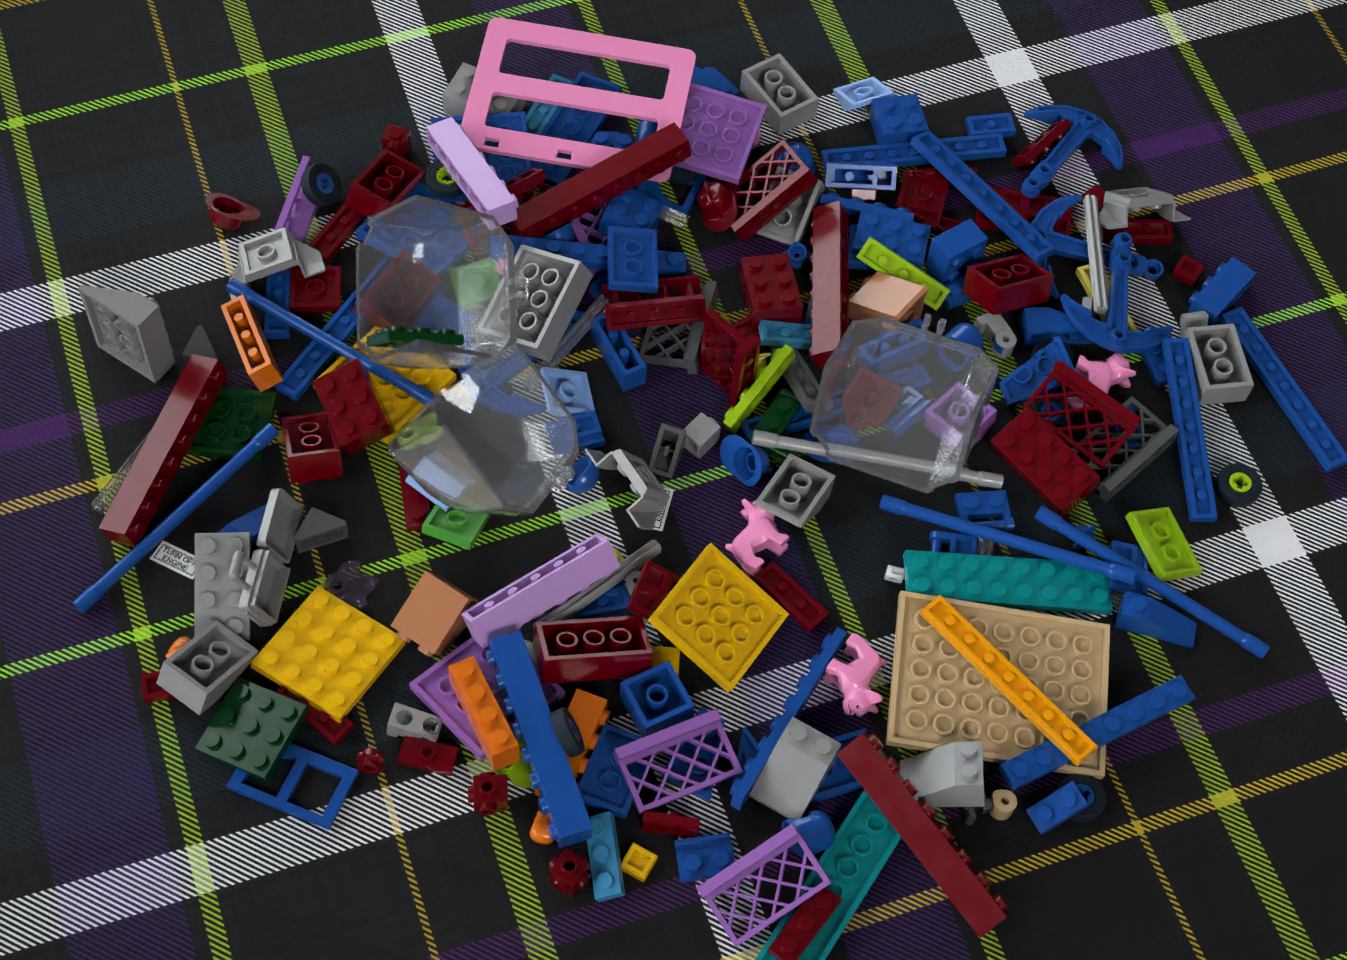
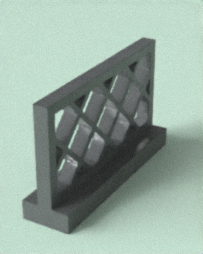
(693, 342)
(1139, 458)

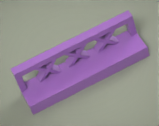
(298, 210)

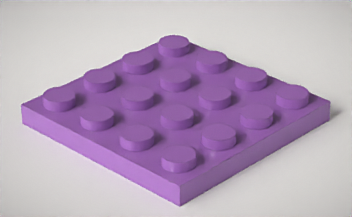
(720, 132)
(438, 695)

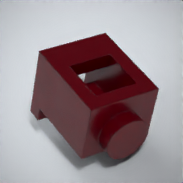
(397, 140)

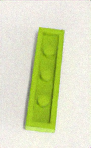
(890, 263)
(764, 382)

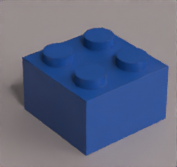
(897, 119)
(631, 210)
(955, 251)
(656, 699)

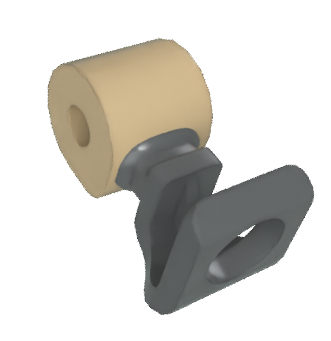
(1000, 806)

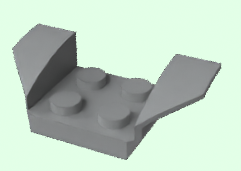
(1119, 202)
(275, 253)
(643, 484)

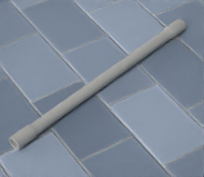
(773, 440)

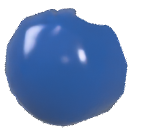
(585, 475)

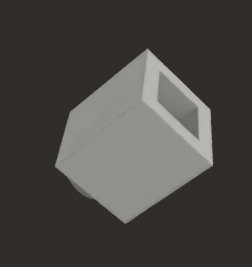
(701, 435)

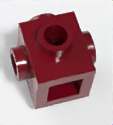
(489, 793)
(565, 880)

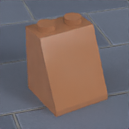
(887, 298)
(433, 614)

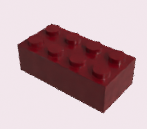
(1045, 462)
(591, 649)

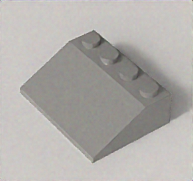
(553, 296)
(129, 329)

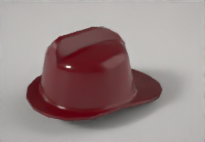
(717, 205)
(228, 211)

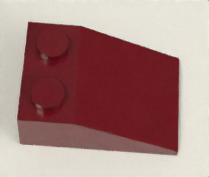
(311, 448)

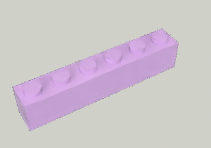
(471, 171)
(541, 589)

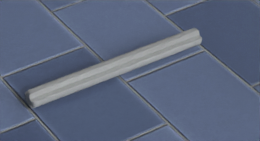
(1095, 254)
(602, 585)

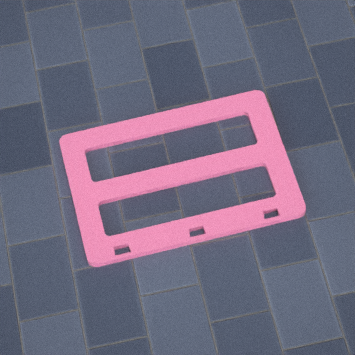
(491, 82)

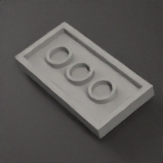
(214, 593)

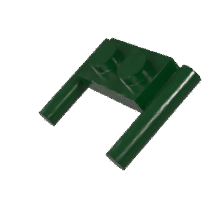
(779, 418)

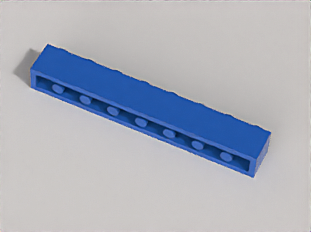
(540, 748)

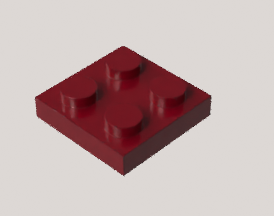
(316, 292)

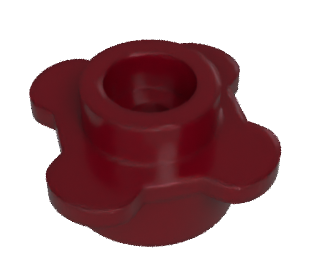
(370, 761)

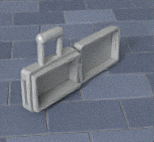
(267, 574)

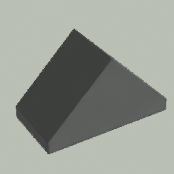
(198, 345)
(667, 450)
(319, 530)

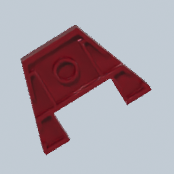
(924, 195)

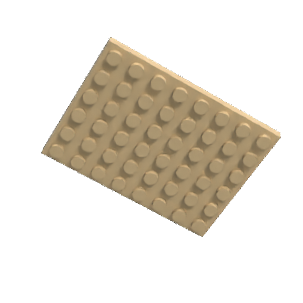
(946, 700)

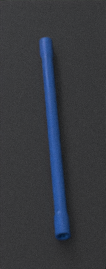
(416, 391)
(1112, 570)
(95, 592)
(1245, 639)

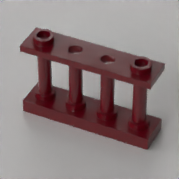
(675, 303)

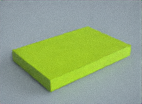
(1163, 544)

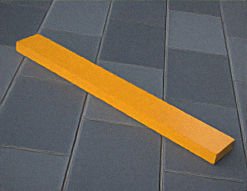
(1009, 680)

